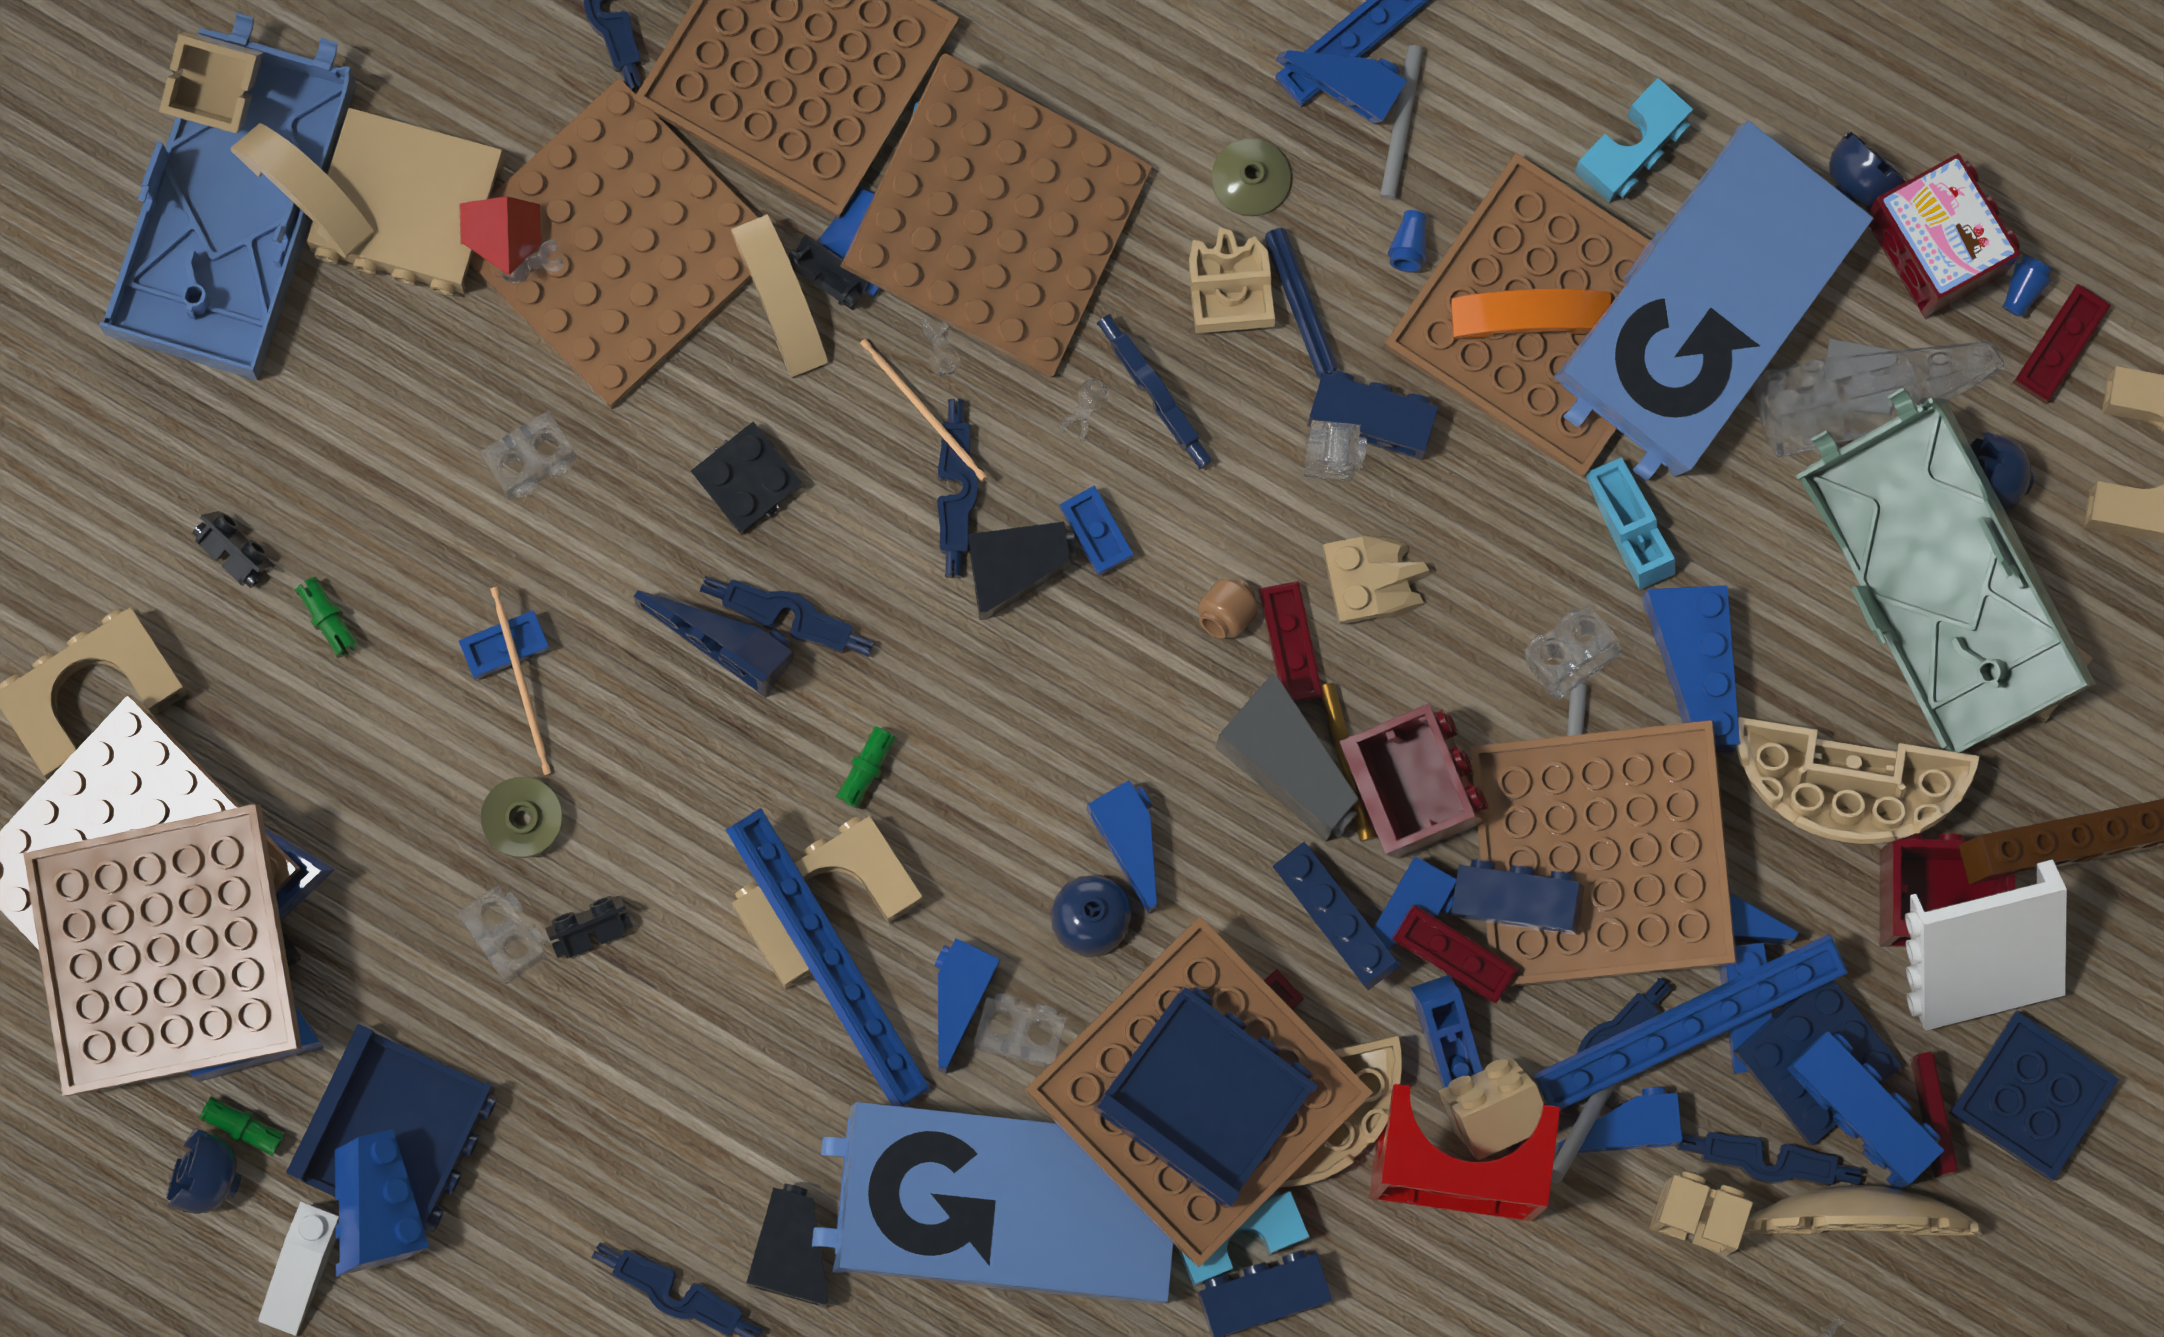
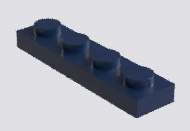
(1336, 916)

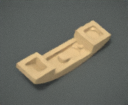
(306, 186)
(780, 295)

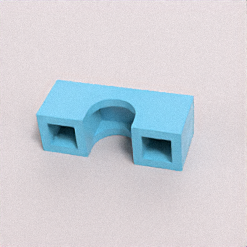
(1613, 167)
(1274, 1222)

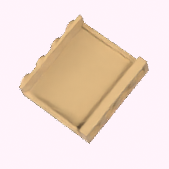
(410, 194)

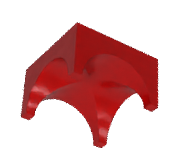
(1419, 1174)

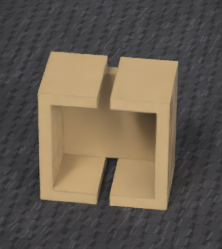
(211, 82)
(1493, 1107)
(1691, 1206)

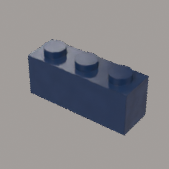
(1385, 417)
(1518, 897)
(1264, 1294)

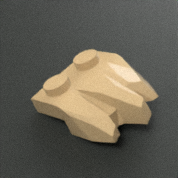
(1230, 285)
(1371, 578)

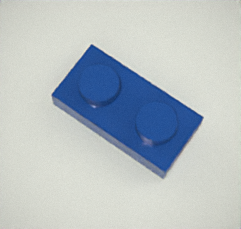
(1096, 530)
(488, 651)

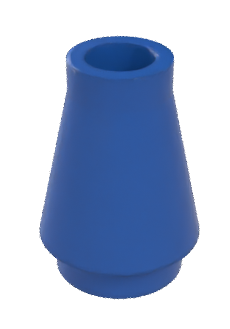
(1409, 244)
(2026, 285)

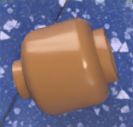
(1227, 608)

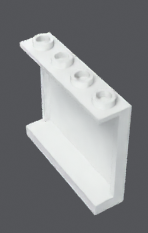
(1988, 952)

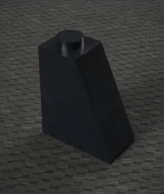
(1016, 562)
(784, 1253)

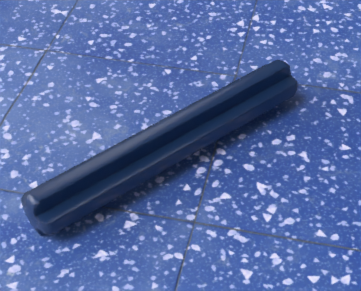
(1300, 301)

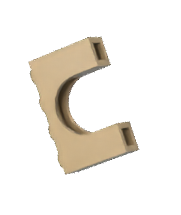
(2120, 507)
(119, 643)
(856, 852)

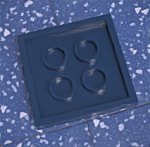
(1790, 1033)
(2033, 1096)

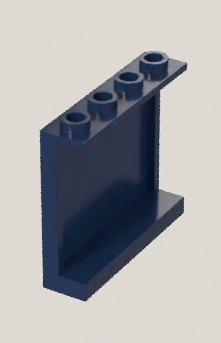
(397, 1089)
(1205, 1095)

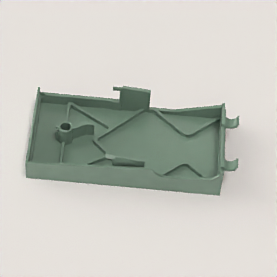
(1944, 575)

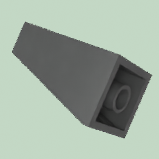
(1288, 760)

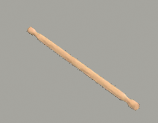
(923, 409)
(520, 680)

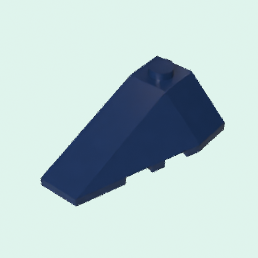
(736, 646)

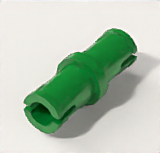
(326, 617)
(866, 767)
(242, 1126)

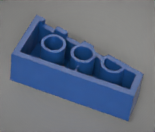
(1697, 651)
(1866, 1109)

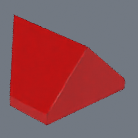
(501, 230)

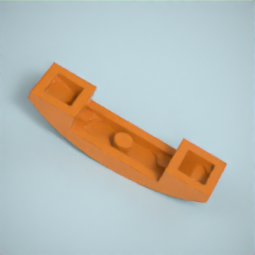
(1527, 311)

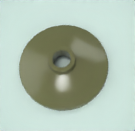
(1248, 195)
(516, 797)

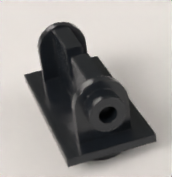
(824, 270)
(246, 555)
(574, 929)

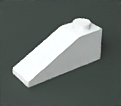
(299, 1268)

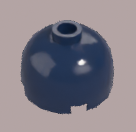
(1861, 171)
(2005, 468)
(1089, 934)
(204, 1174)

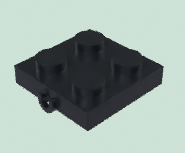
(747, 478)

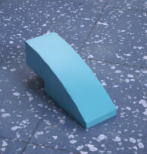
(1631, 523)

